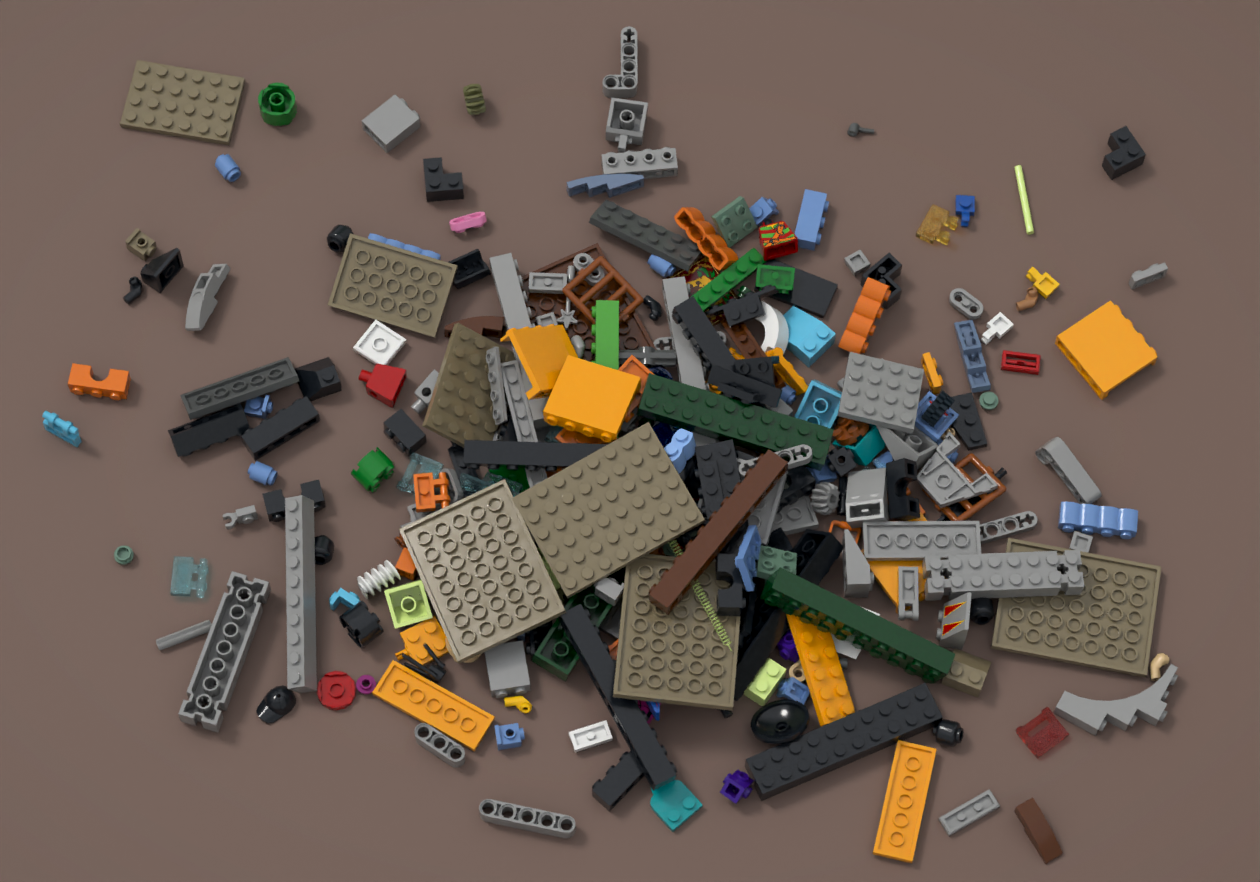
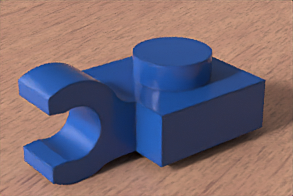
(965, 207)

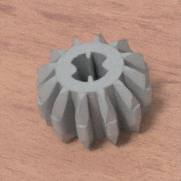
(825, 498)

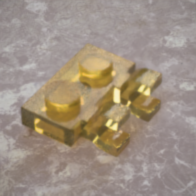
(933, 223)

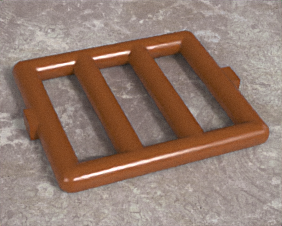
(612, 273)
(985, 498)

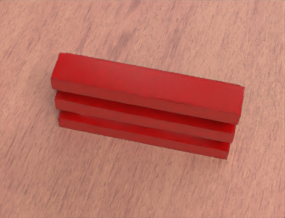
(1005, 363)

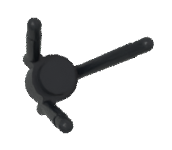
(434, 673)

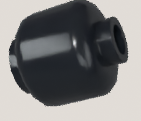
(338, 238)
(323, 550)
(981, 610)
(948, 733)

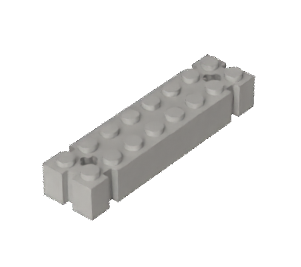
(1003, 575)
(224, 651)

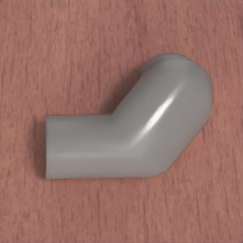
(578, 345)

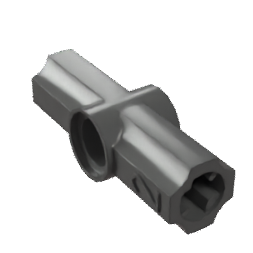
(650, 357)

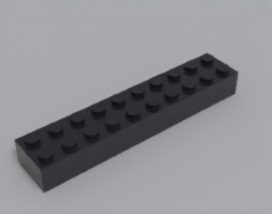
(815, 556)
(843, 741)

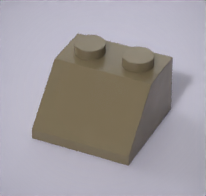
(967, 673)

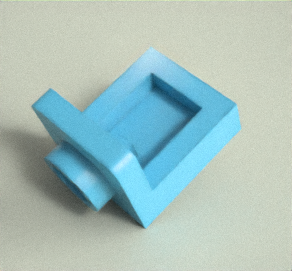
(342, 596)

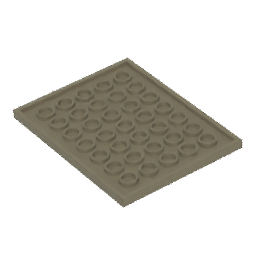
(608, 510)
(482, 571)
(1098, 629)
(675, 654)

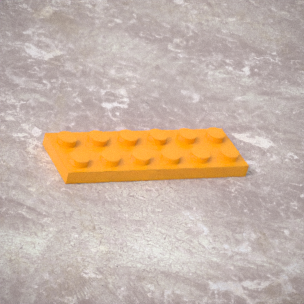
(821, 671)
(433, 705)
(904, 801)

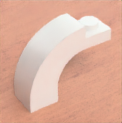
(775, 329)

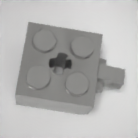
(626, 122)

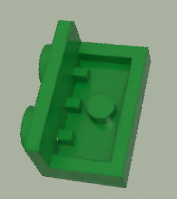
(776, 276)

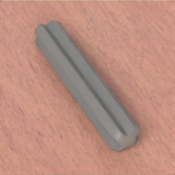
(183, 635)

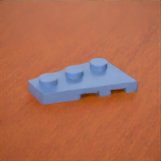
(747, 554)

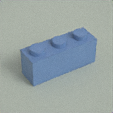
(811, 219)

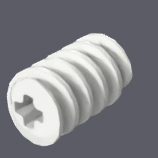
(377, 578)

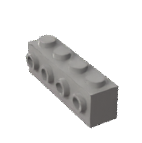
(647, 162)

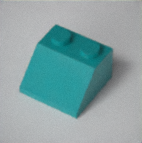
(866, 447)

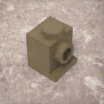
(142, 251)

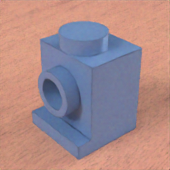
(505, 741)

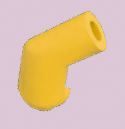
(519, 702)

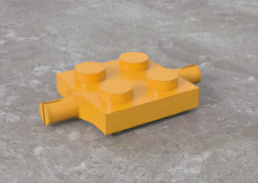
(426, 632)

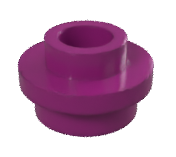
(366, 690)

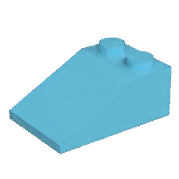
(807, 336)
(820, 404)

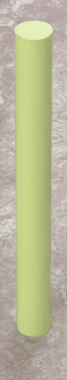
(1024, 199)

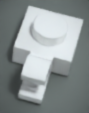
(997, 326)

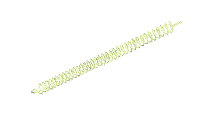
(708, 602)

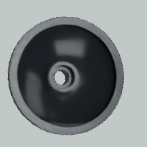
(780, 721)

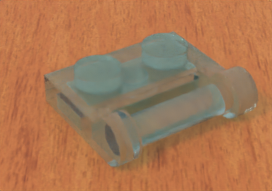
(428, 466)

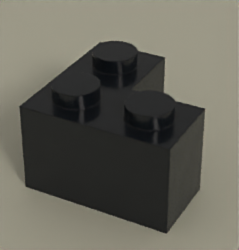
(1126, 153)
(439, 185)
(886, 271)

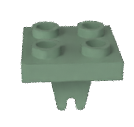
(734, 221)
(772, 559)

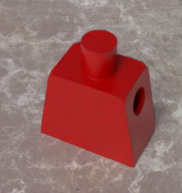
(384, 383)

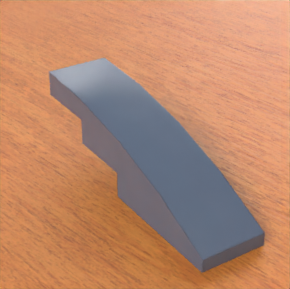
(611, 183)
(972, 356)

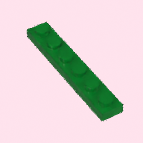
(728, 279)

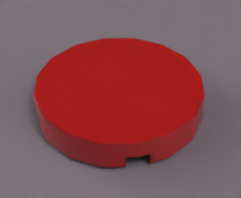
(336, 690)

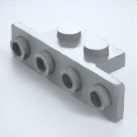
(497, 389)

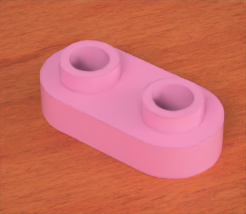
(474, 220)

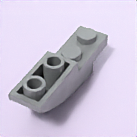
(202, 297)

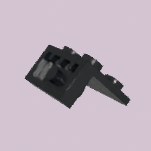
(758, 368)

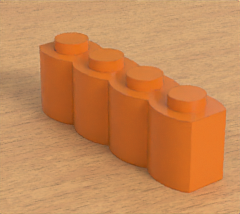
(705, 236)
(864, 316)

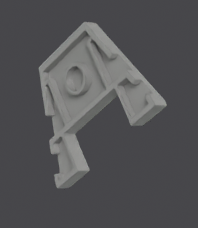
(944, 480)

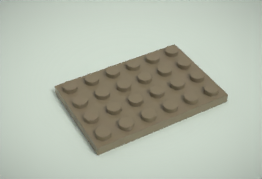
(182, 102)
(392, 285)
(461, 396)

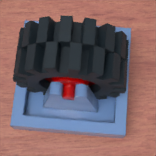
(935, 414)

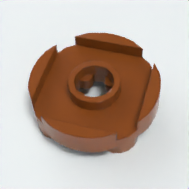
(848, 430)

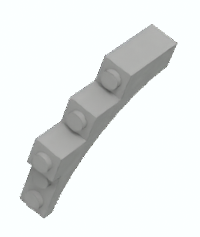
(1094, 714)

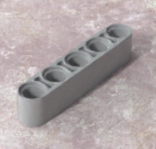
(534, 825)

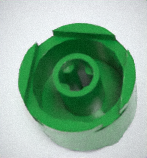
(277, 104)
(373, 469)

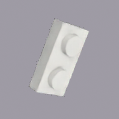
(590, 736)

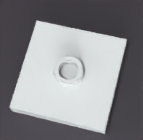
(379, 344)

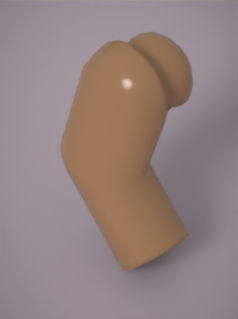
(1030, 300)

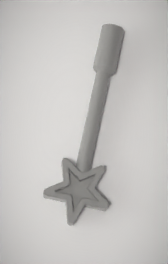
(567, 316)

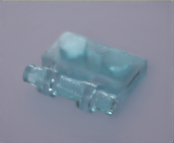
(182, 577)

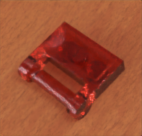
(1045, 738)

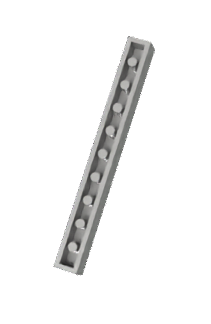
(516, 316)
(687, 362)
(300, 594)

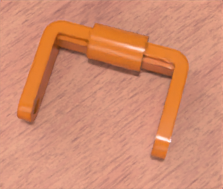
(844, 525)

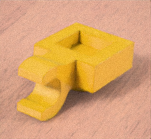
(1043, 283)

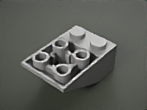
(867, 497)

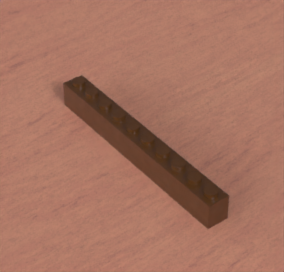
(718, 532)

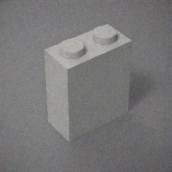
(391, 123)
(507, 669)

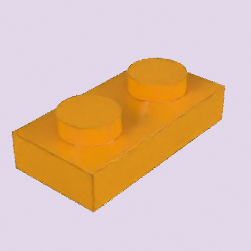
(934, 380)

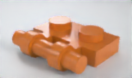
(424, 491)

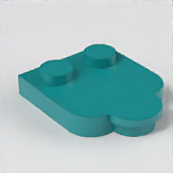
(674, 804)

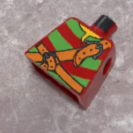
(776, 240)

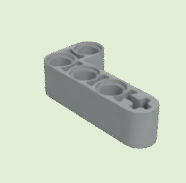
(627, 62)
(1069, 470)

